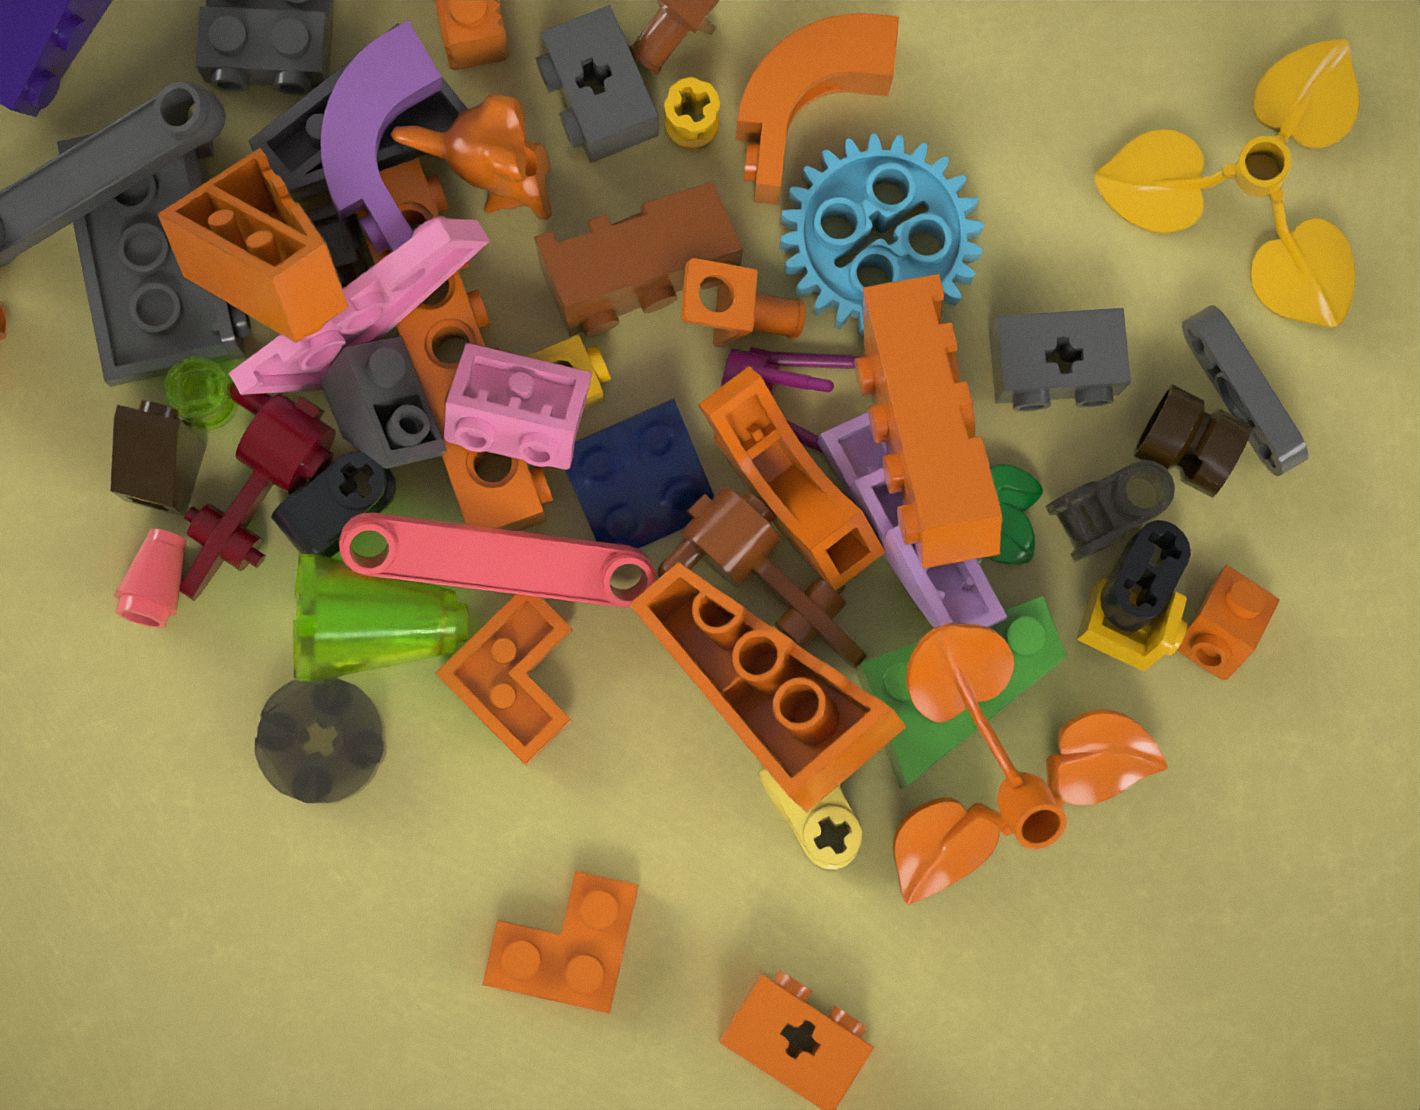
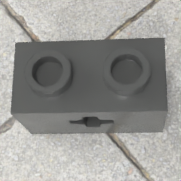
(597, 50)
(1086, 337)

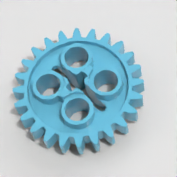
(847, 193)

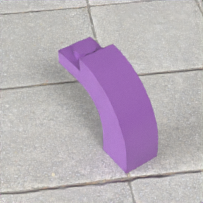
(367, 97)

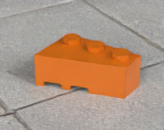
(256, 249)

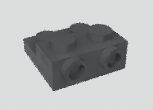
(265, 44)

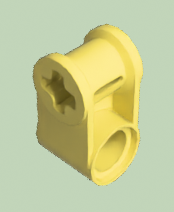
(806, 826)

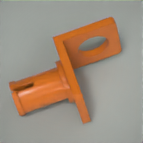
(737, 304)

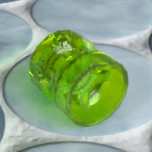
(210, 401)

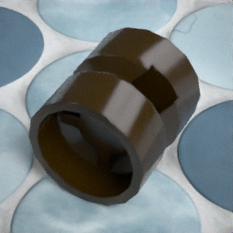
(1193, 441)

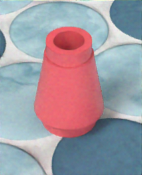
(153, 581)

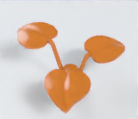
(1097, 760)

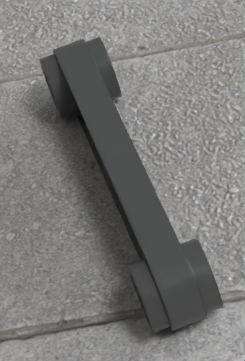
(106, 165)

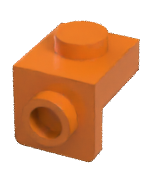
(1228, 623)

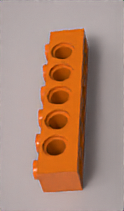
(518, 498)

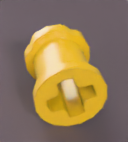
(681, 128)

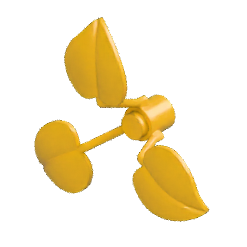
(1305, 96)

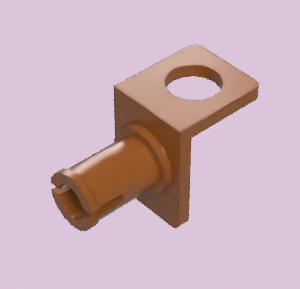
(669, 29)

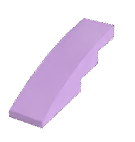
(942, 592)

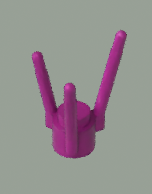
(768, 365)

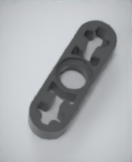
(1245, 389)

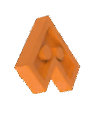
(494, 671)
(572, 966)

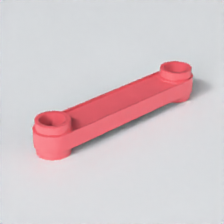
(495, 559)

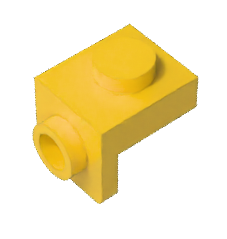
(1138, 647)

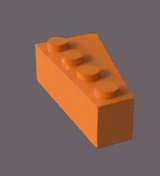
(926, 424)
(779, 699)

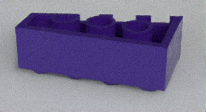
(39, 46)

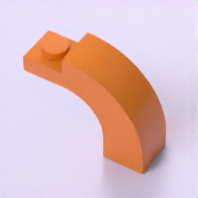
(817, 60)
(781, 473)

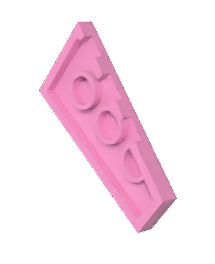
(375, 306)

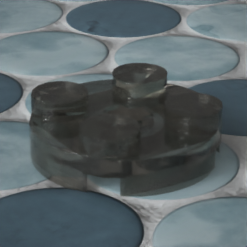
(284, 732)

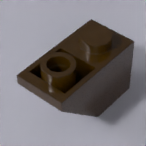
(155, 457)

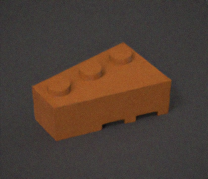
(636, 258)

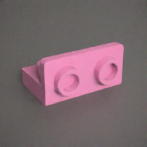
(516, 406)

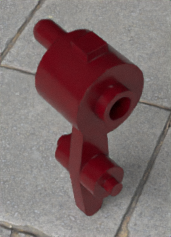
(284, 449)

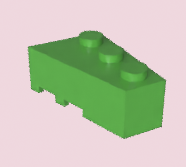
(923, 742)

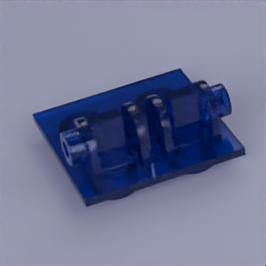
(638, 477)

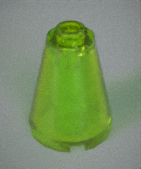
(368, 622)

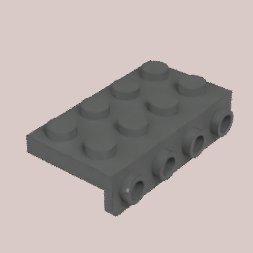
(135, 289)

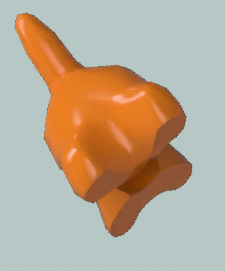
(490, 153)

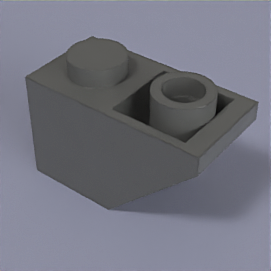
(382, 404)

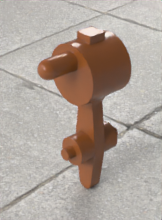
(734, 541)

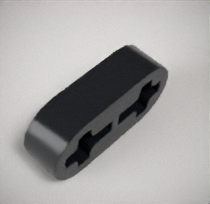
(1156, 582)

